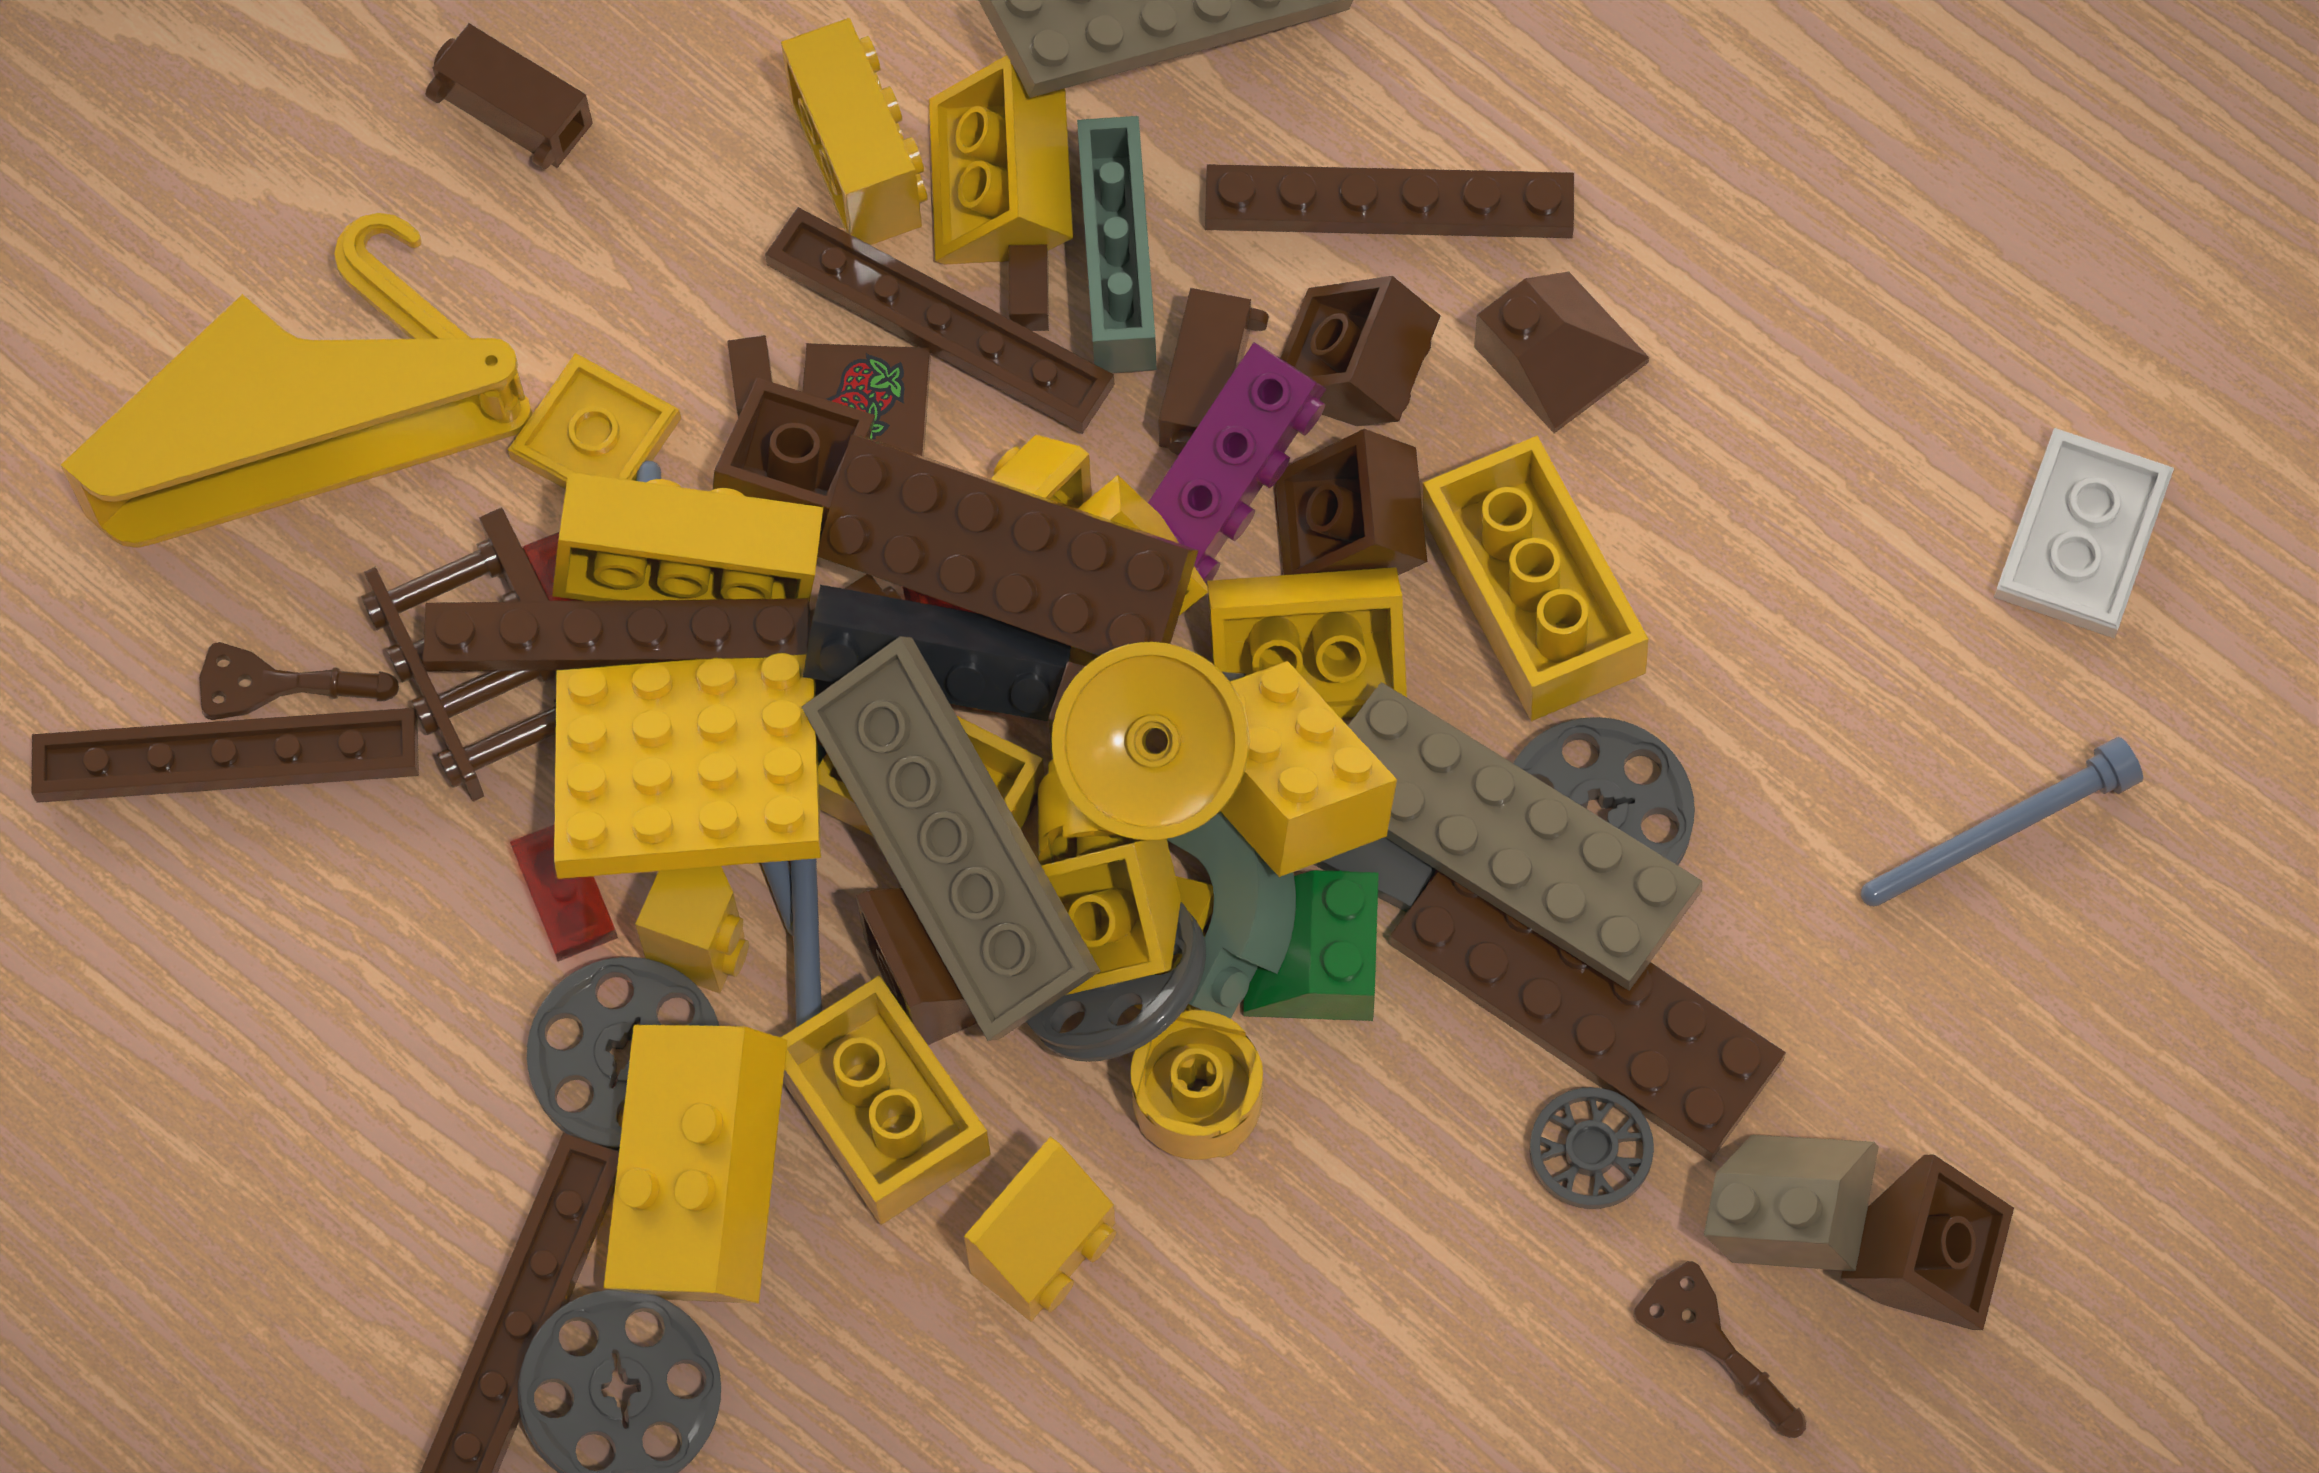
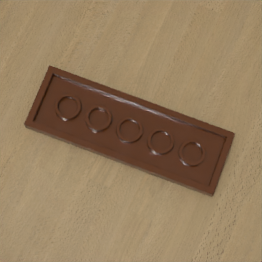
(1003, 551)
(1655, 1045)

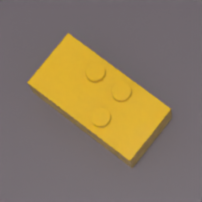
(681, 543)
(1535, 578)
(696, 1163)

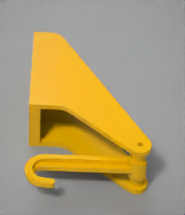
(279, 418)

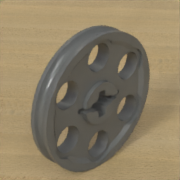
(1606, 778)
(1162, 999)
(603, 1030)
(645, 1366)

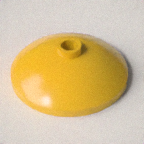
(1103, 746)

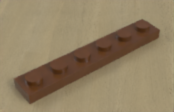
(1389, 201)
(940, 320)
(608, 632)
(225, 755)
(531, 1290)

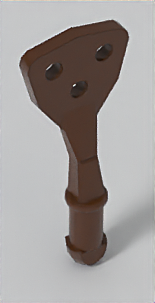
(270, 684)
(1707, 1336)

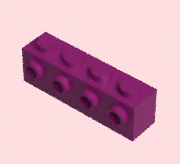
(1236, 453)

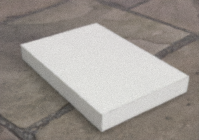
(2084, 533)

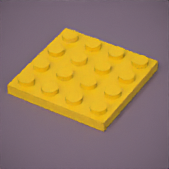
(684, 766)

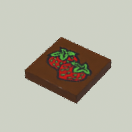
(876, 380)

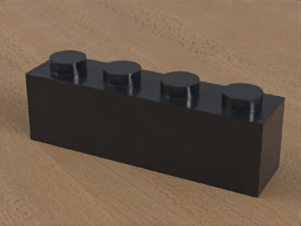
(969, 654)

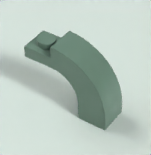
(1249, 916)

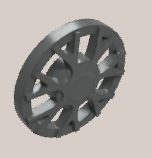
(1591, 1148)

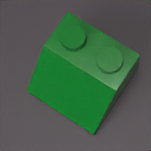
(1329, 955)

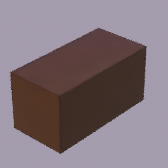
(1029, 286)
(748, 361)

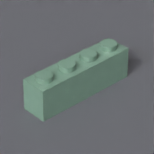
(1117, 244)

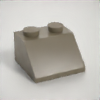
(1792, 1202)

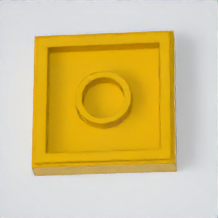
(593, 426)

